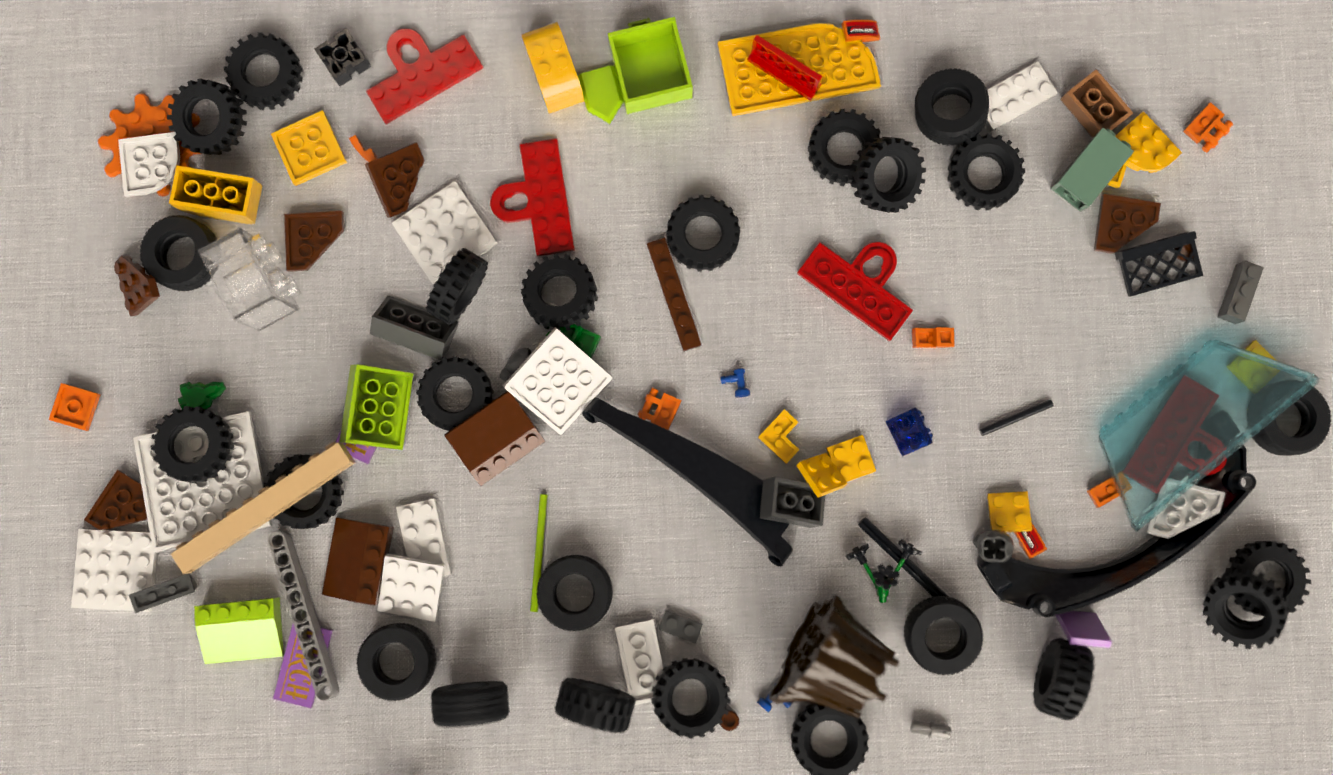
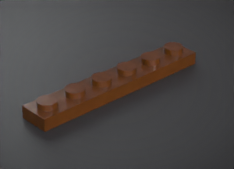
(674, 294)

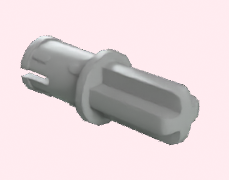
(930, 729)

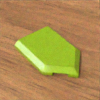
(601, 92)

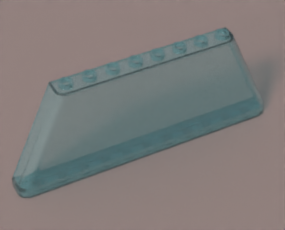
(1194, 423)

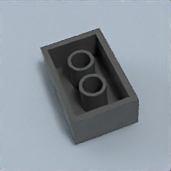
(791, 503)

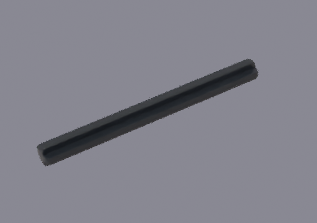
(895, 553)

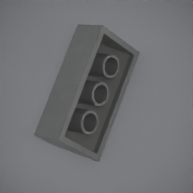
(412, 328)

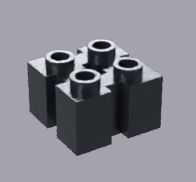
(342, 68)

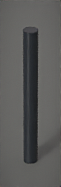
(1015, 418)

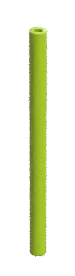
(538, 550)

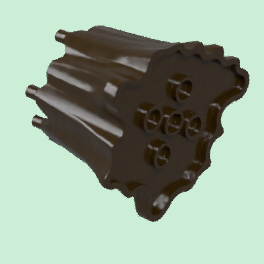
(833, 661)

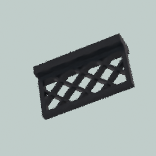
(1160, 247)

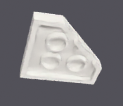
(1187, 511)

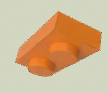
(1103, 492)

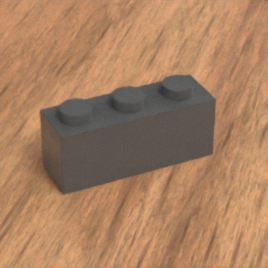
(1240, 292)

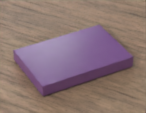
(1084, 629)

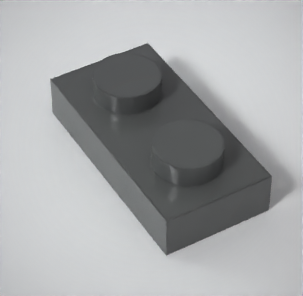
(680, 626)

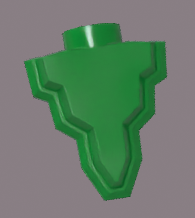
(200, 394)

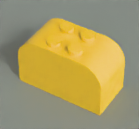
(553, 67)
(215, 195)

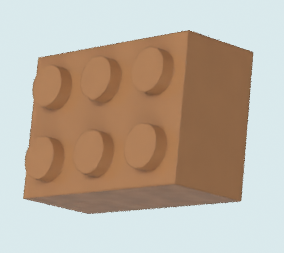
(1096, 104)

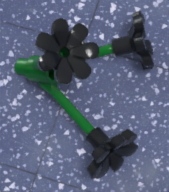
(885, 577)

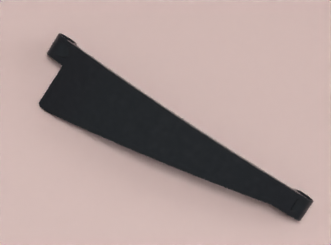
(715, 477)

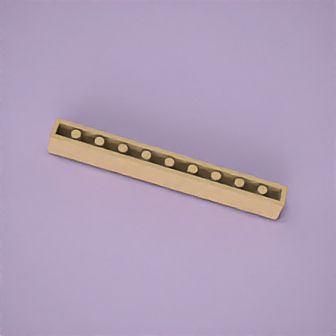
(262, 508)

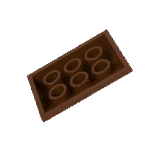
(494, 438)
(357, 561)

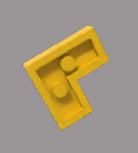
(775, 436)

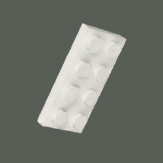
(1018, 95)
(423, 532)
(640, 658)

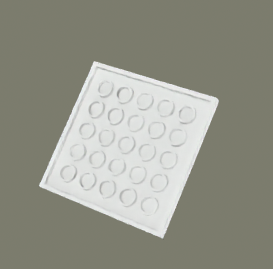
(183, 508)

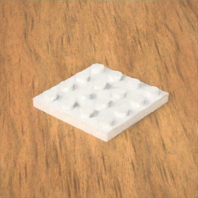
(442, 228)
(557, 381)
(111, 568)

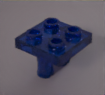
(909, 431)

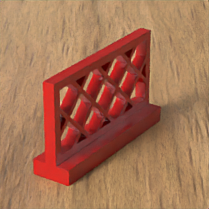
(784, 68)

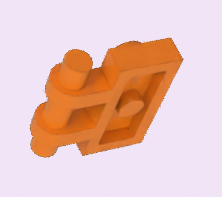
(1203, 123)
(665, 411)

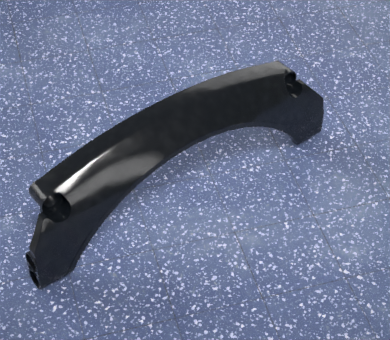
(1075, 588)

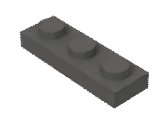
(161, 593)

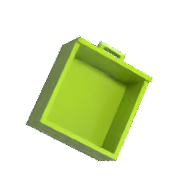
(650, 64)

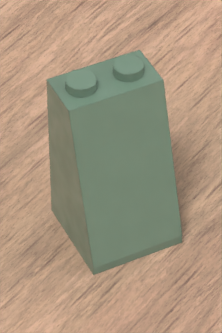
(1092, 169)

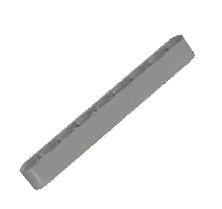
(310, 622)

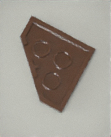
(396, 177)
(1122, 221)
(310, 236)
(138, 287)
(118, 504)

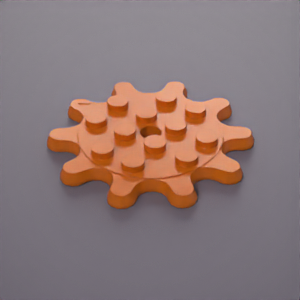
(142, 122)

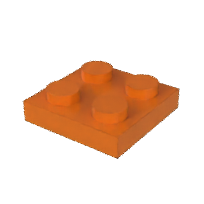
(74, 407)

